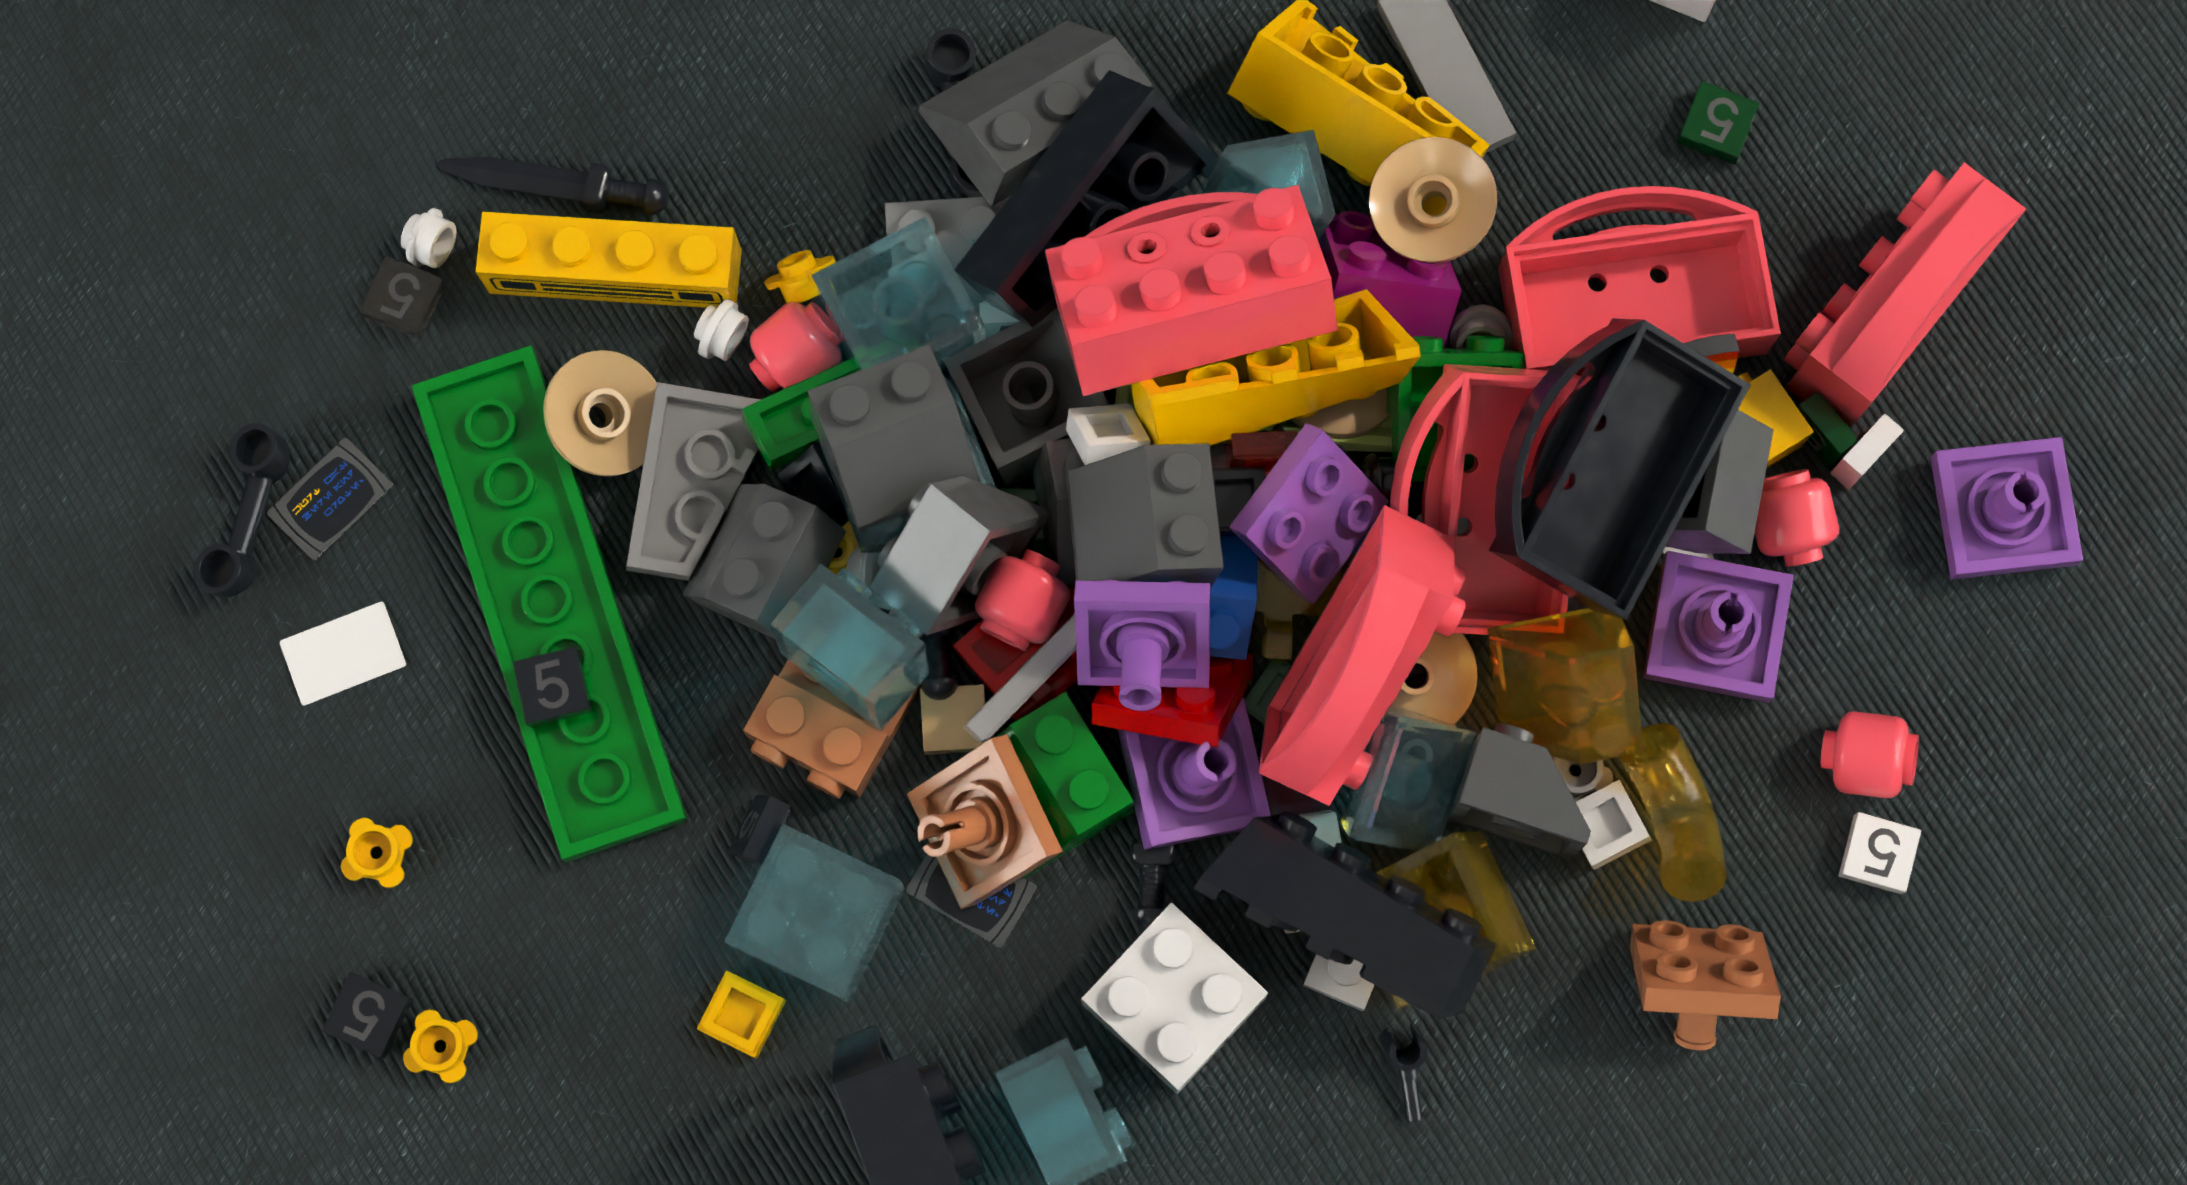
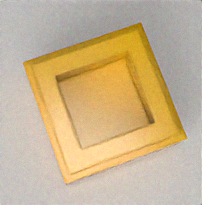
(741, 1014)

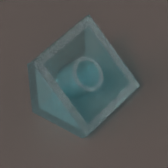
(1277, 164)
(1409, 781)

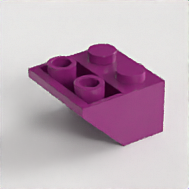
(1412, 291)

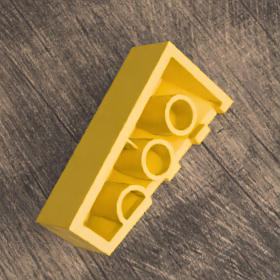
(1357, 109)
(1280, 381)

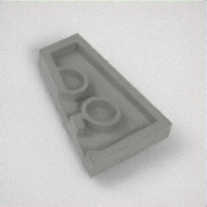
(688, 477)

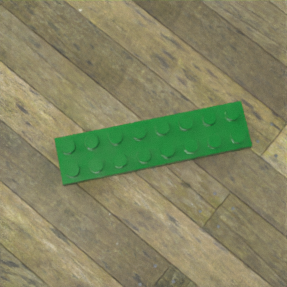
(548, 592)

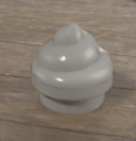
(1480, 321)

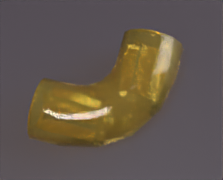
(1679, 814)

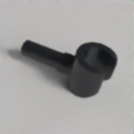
(1407, 1062)

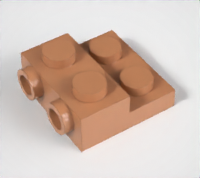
(818, 732)

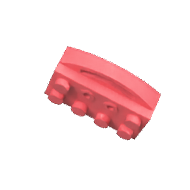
(1711, 267)
(1190, 285)
(1909, 287)
(1475, 417)
(1360, 656)

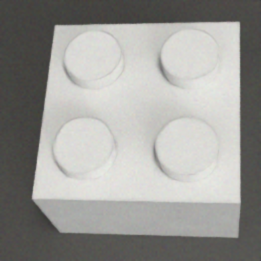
(1174, 998)

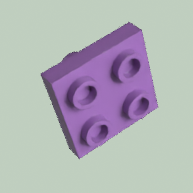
(2006, 508)
(1309, 513)
(1718, 626)
(1142, 637)
(1193, 788)

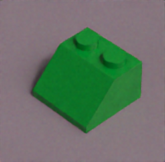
(1068, 773)

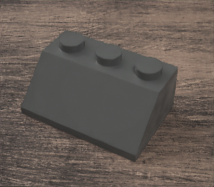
(1018, 105)

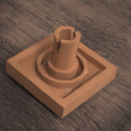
(983, 822)
(1703, 976)

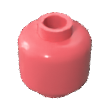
(794, 345)
(1795, 517)
(1022, 600)
(1870, 754)

